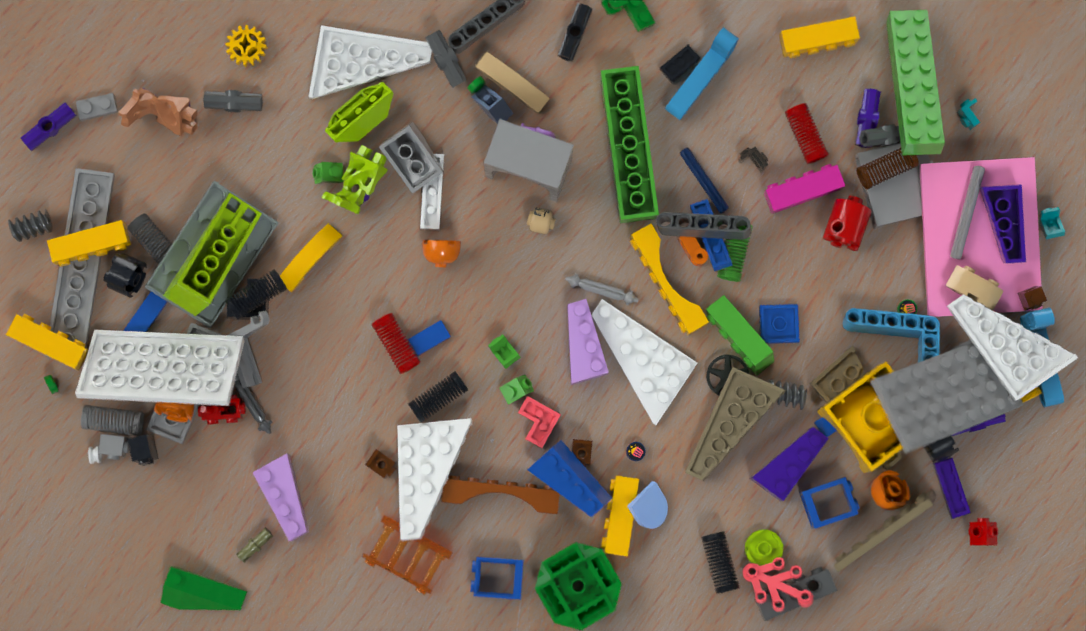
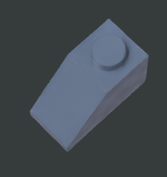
(492, 104)

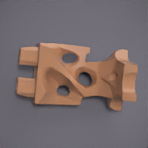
(171, 111)

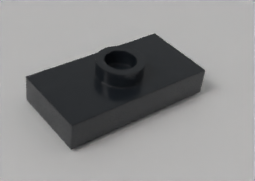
(679, 63)

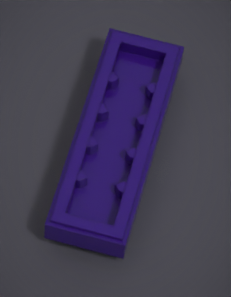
(952, 488)

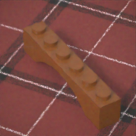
(460, 491)

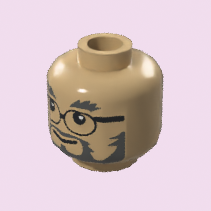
(541, 220)

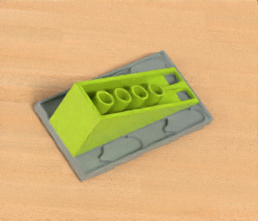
(211, 254)

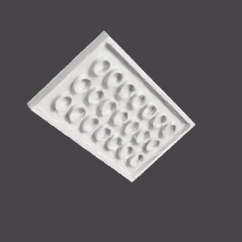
(160, 367)

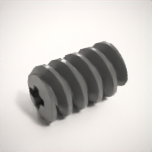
(30, 226)
(792, 394)

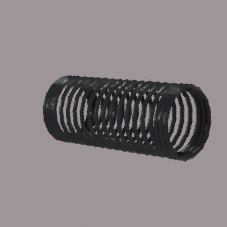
(237, 311)
(435, 396)
(719, 538)

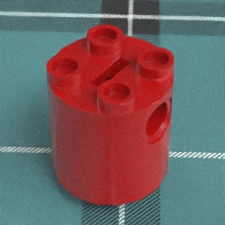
(847, 223)

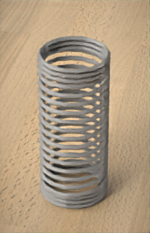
(87, 420)

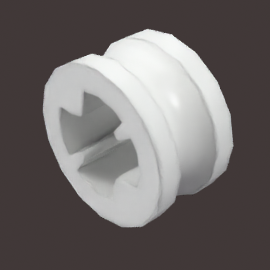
(93, 455)

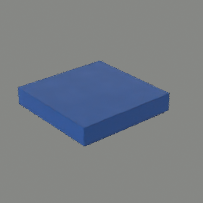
(779, 323)

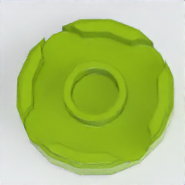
(763, 547)

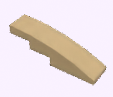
(512, 82)

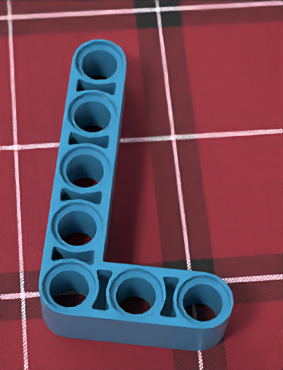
(721, 49)
(1037, 322)
(900, 329)

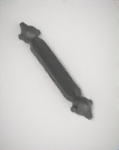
(253, 406)

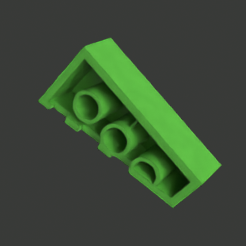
(740, 334)

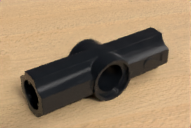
(571, 43)

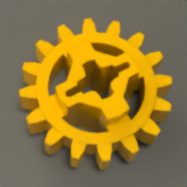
(237, 45)

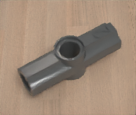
(445, 58)
(233, 101)
(882, 136)

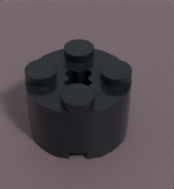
(125, 274)
(942, 449)

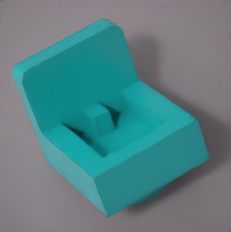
(966, 115)
(1051, 223)

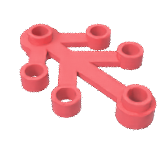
(775, 582)

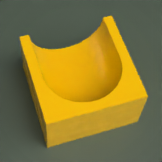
(863, 421)

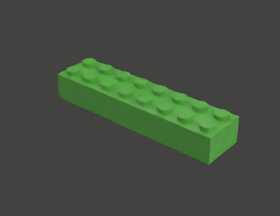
(915, 82)
(629, 144)

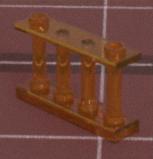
(423, 545)

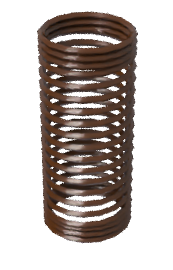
(864, 176)

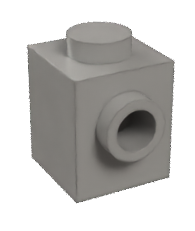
(113, 446)

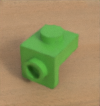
(328, 172)
(503, 351)
(516, 389)

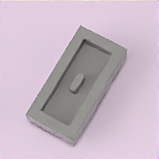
(96, 107)

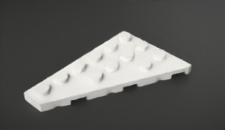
(356, 57)
(1013, 352)
(649, 362)
(424, 464)

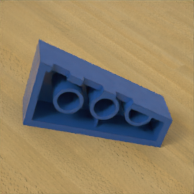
(571, 479)

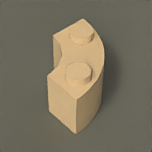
(977, 288)

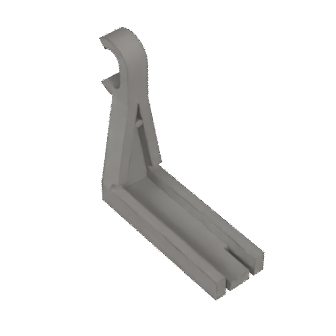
(247, 368)

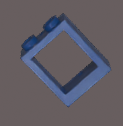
(811, 510)
(475, 584)

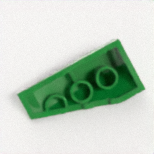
(195, 592)

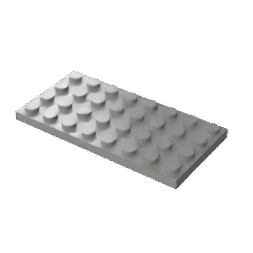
(942, 397)

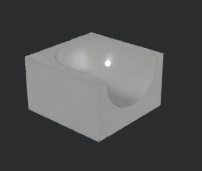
(529, 156)

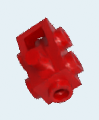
(214, 413)

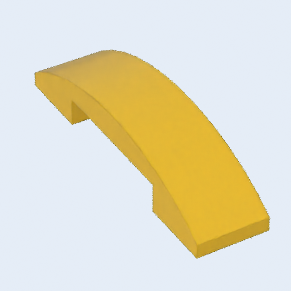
(309, 256)

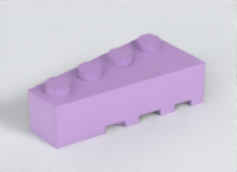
(584, 346)
(282, 494)

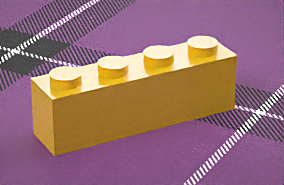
(819, 36)
(89, 242)
(47, 342)
(620, 518)

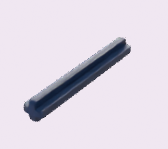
(704, 180)

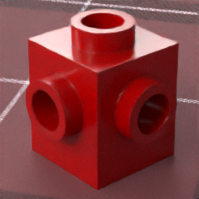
(983, 532)

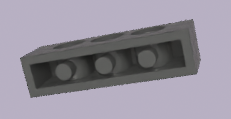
(825, 586)

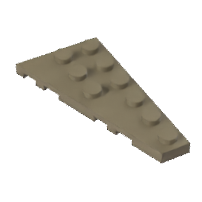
(840, 376)
(737, 411)
(890, 526)

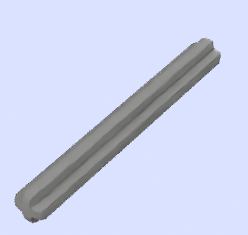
(967, 212)

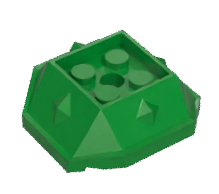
(596, 598)

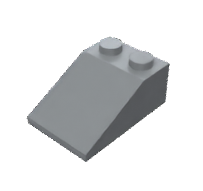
(411, 157)

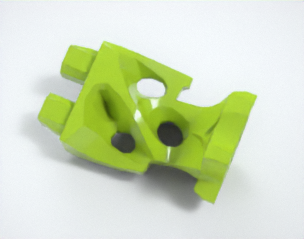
(366, 177)

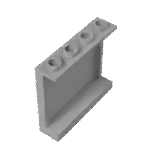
(899, 196)

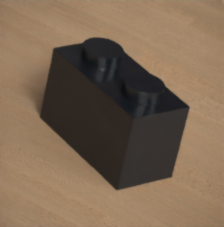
(143, 449)

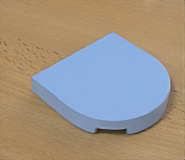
(649, 507)

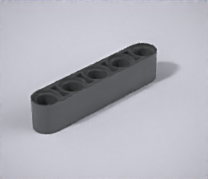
(483, 29)
(710, 231)

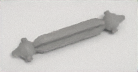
(602, 289)

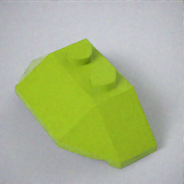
(360, 114)

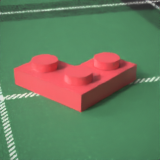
(543, 419)

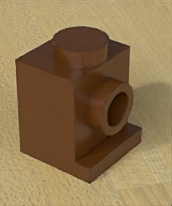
(1032, 298)
(585, 445)
(373, 463)

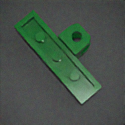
(635, 9)

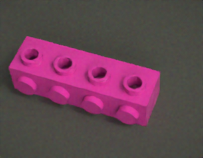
(804, 189)

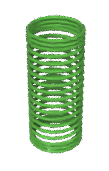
(731, 274)

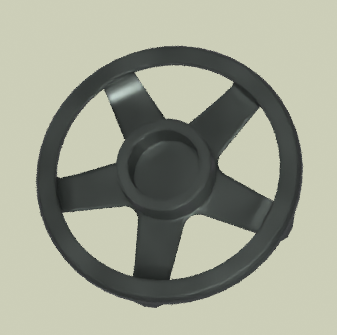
(723, 374)

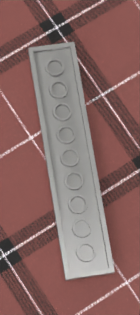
(78, 281)

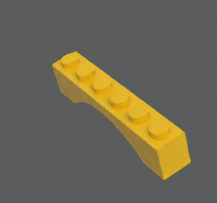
(689, 314)

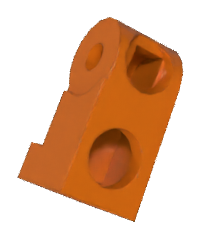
(695, 253)

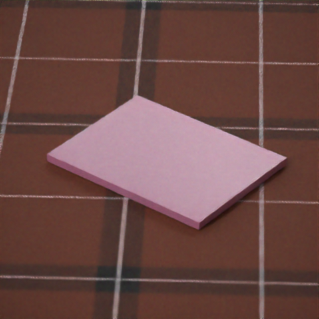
(942, 202)

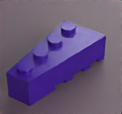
(1006, 217)
(787, 467)

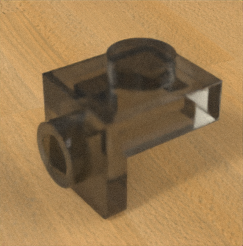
(759, 159)

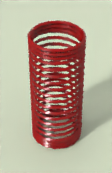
(803, 117)
(387, 322)

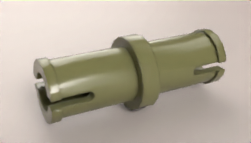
(254, 545)

